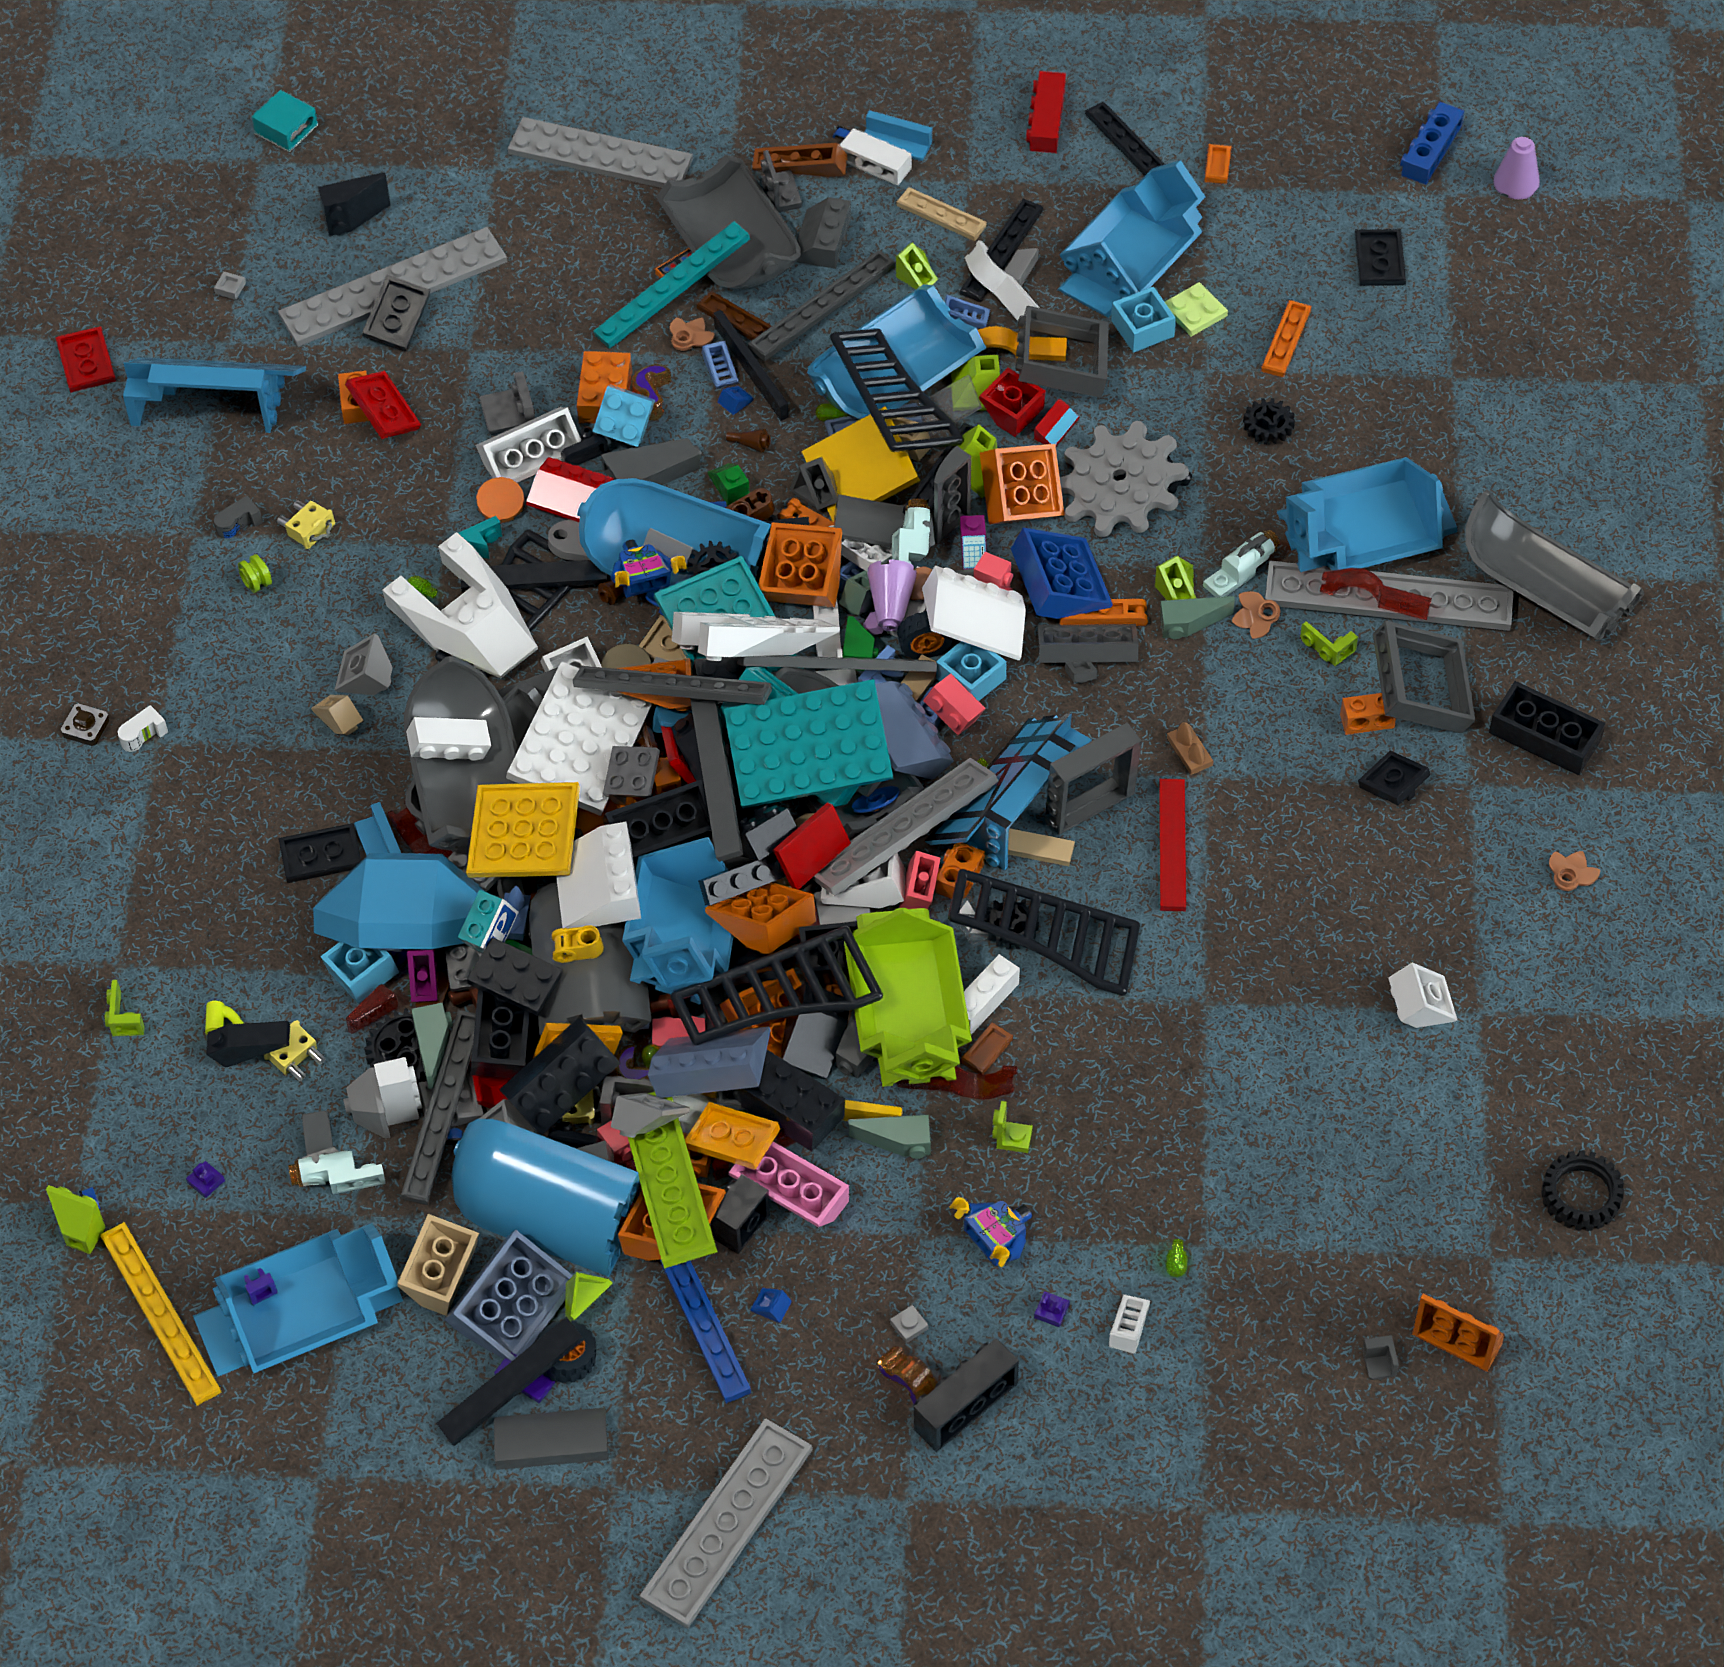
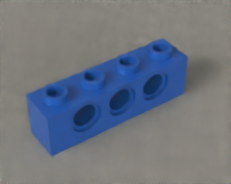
(1432, 142)

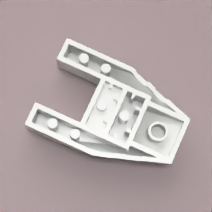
(475, 627)
(743, 636)

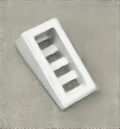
(1123, 1338)

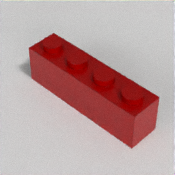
(1047, 112)

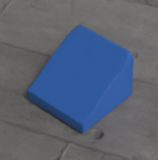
(734, 399)
(771, 1304)

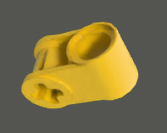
(575, 945)

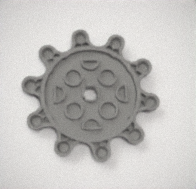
(1128, 499)

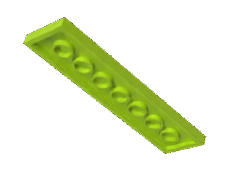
(672, 1194)

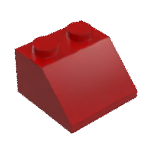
(1012, 402)

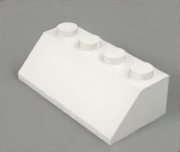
(525, 448)

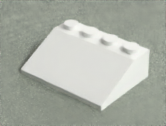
(975, 612)
(600, 880)

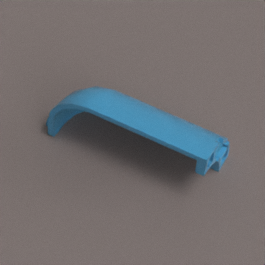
(921, 337)
(632, 506)
(544, 1190)

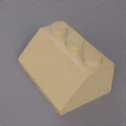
(438, 1263)

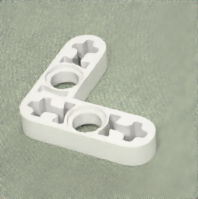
(865, 553)

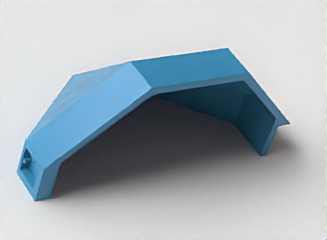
(398, 903)

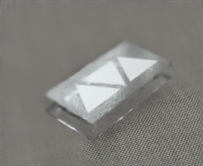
(972, 936)

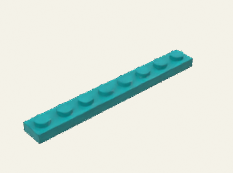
(671, 285)

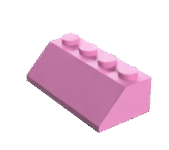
(798, 1185)

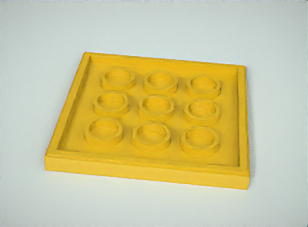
(863, 462)
(523, 830)

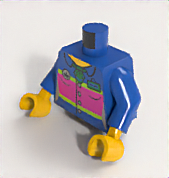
(644, 569)
(994, 1228)

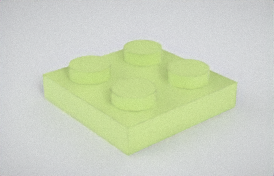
(1196, 309)

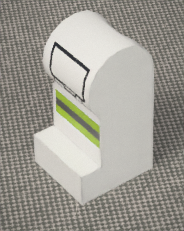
(141, 728)

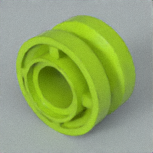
(254, 573)

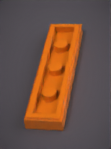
(1286, 338)

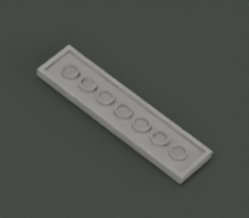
(598, 153)
(905, 825)
(725, 1523)

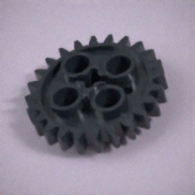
(391, 1035)

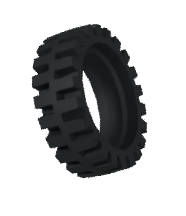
(1577, 1217)

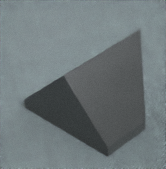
(815, 484)

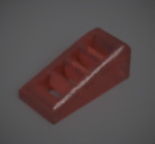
(372, 1008)

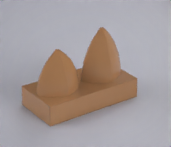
(1189, 748)

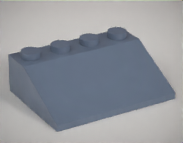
(909, 735)
(713, 1066)
(511, 1298)

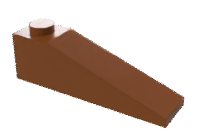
(813, 159)

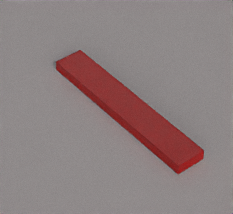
(1172, 845)

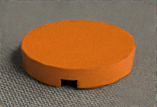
(501, 499)

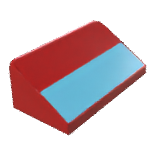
(1055, 424)

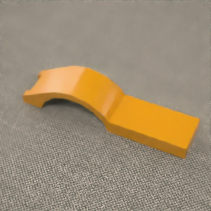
(1039, 347)

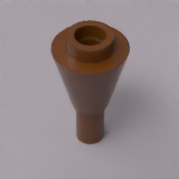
(754, 439)
(609, 593)

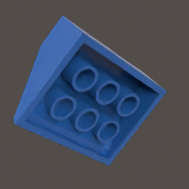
(1059, 574)

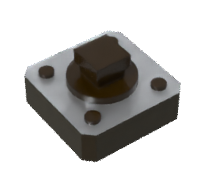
(85, 724)

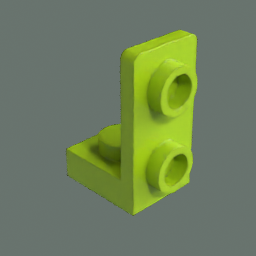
(1329, 651)
(121, 1024)
(1010, 1135)

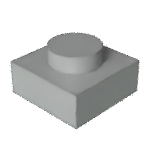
(229, 285)
(909, 1324)

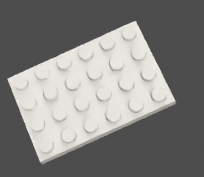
(575, 737)

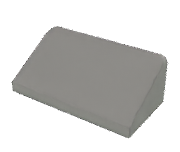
(1022, 264)
(668, 545)

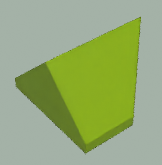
(914, 268)
(1175, 579)
(581, 1292)

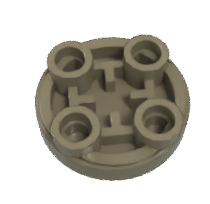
(625, 656)

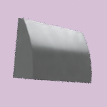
(951, 492)
(868, 520)
(1088, 643)
(550, 1438)

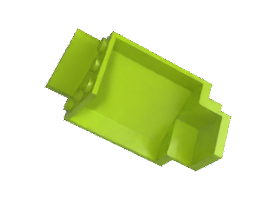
(923, 1001)

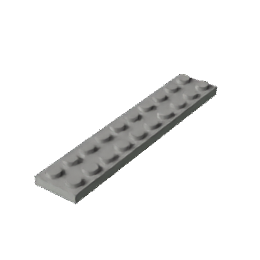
(355, 299)
(1451, 603)

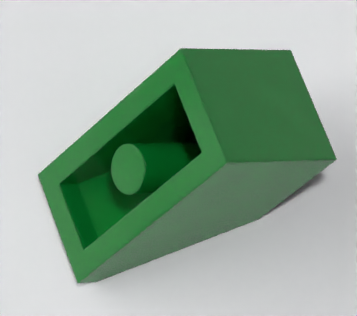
(730, 482)
(858, 642)

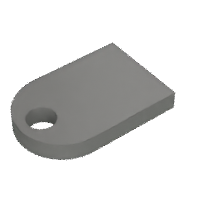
(567, 548)

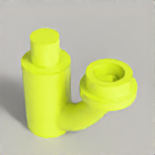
(215, 1015)

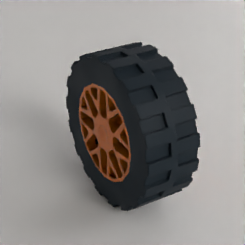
(918, 639)
(578, 1361)

